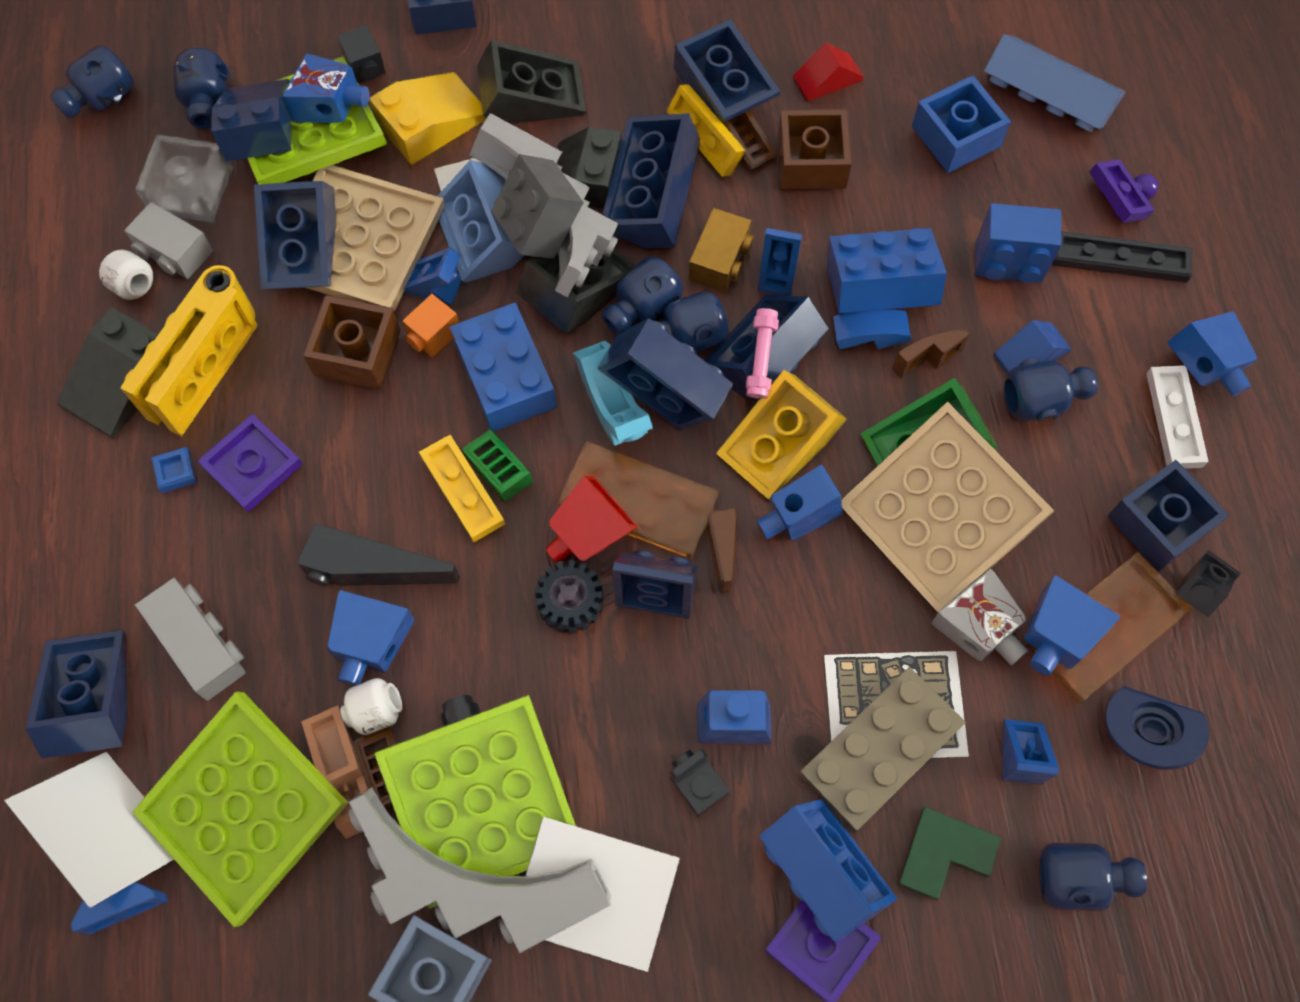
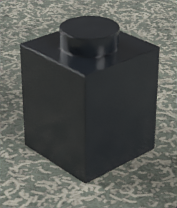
(361, 54)

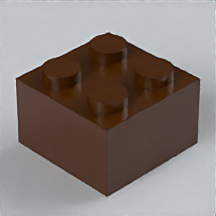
(814, 149)
(352, 342)

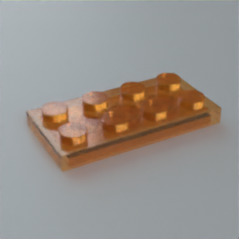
(662, 504)
(1146, 611)

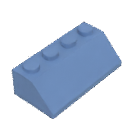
(1054, 82)

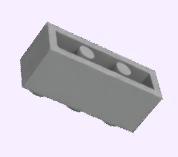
(192, 638)

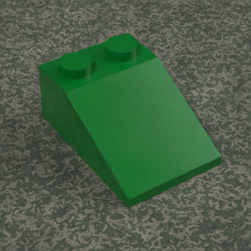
(893, 431)

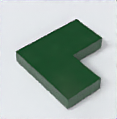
(944, 841)

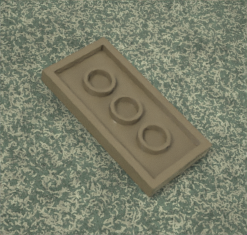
(882, 749)

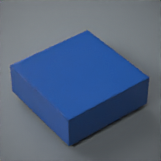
(174, 470)

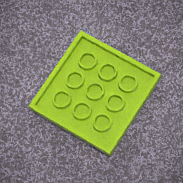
(320, 145)
(477, 788)
(239, 808)

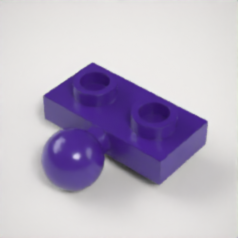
(1125, 194)

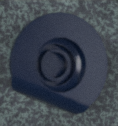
(1155, 729)

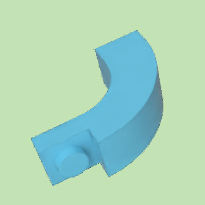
(613, 404)

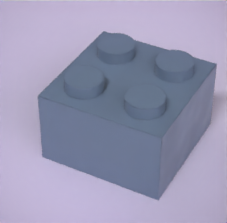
(430, 968)

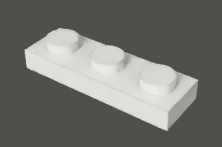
(1177, 416)

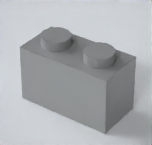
(168, 241)

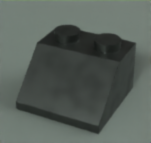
(591, 160)

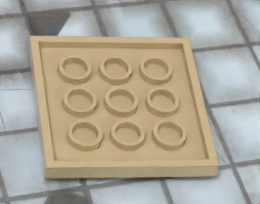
(376, 236)
(945, 507)

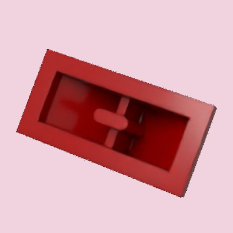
(826, 72)

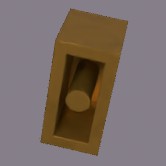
(720, 250)

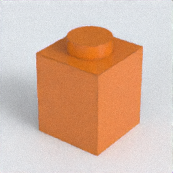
(430, 326)

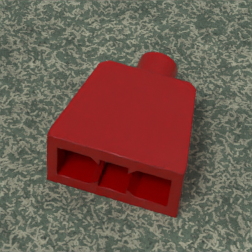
(588, 522)

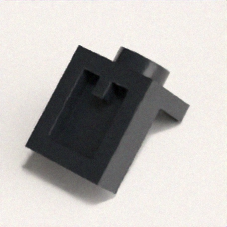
(698, 781)

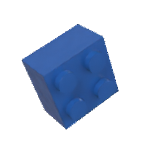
(960, 123)
(1017, 243)

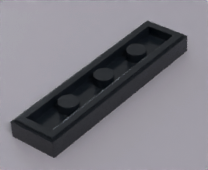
(1124, 257)

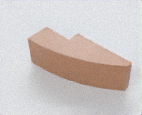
(336, 760)

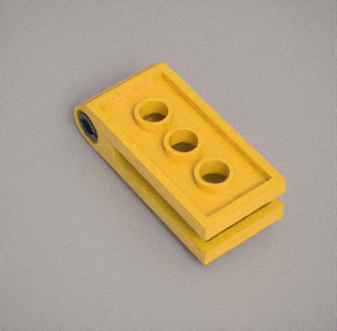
(192, 351)

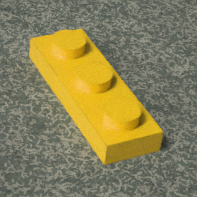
(716, 140)
(462, 488)

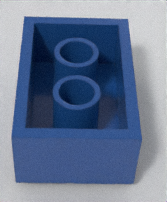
(885, 270)
(503, 367)

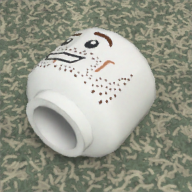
(126, 274)
(371, 706)

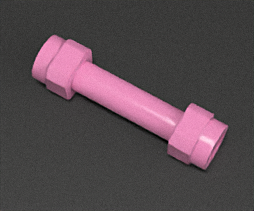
(765, 322)

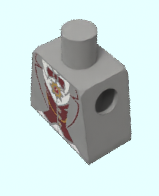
(984, 620)

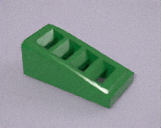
(511, 486)

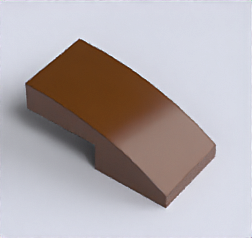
(934, 348)

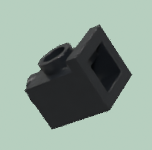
(1208, 583)

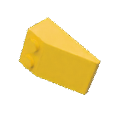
(426, 113)
(781, 434)

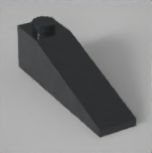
(358, 561)

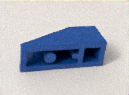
(779, 261)

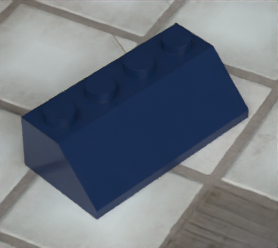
(652, 179)

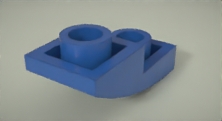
(882, 326)

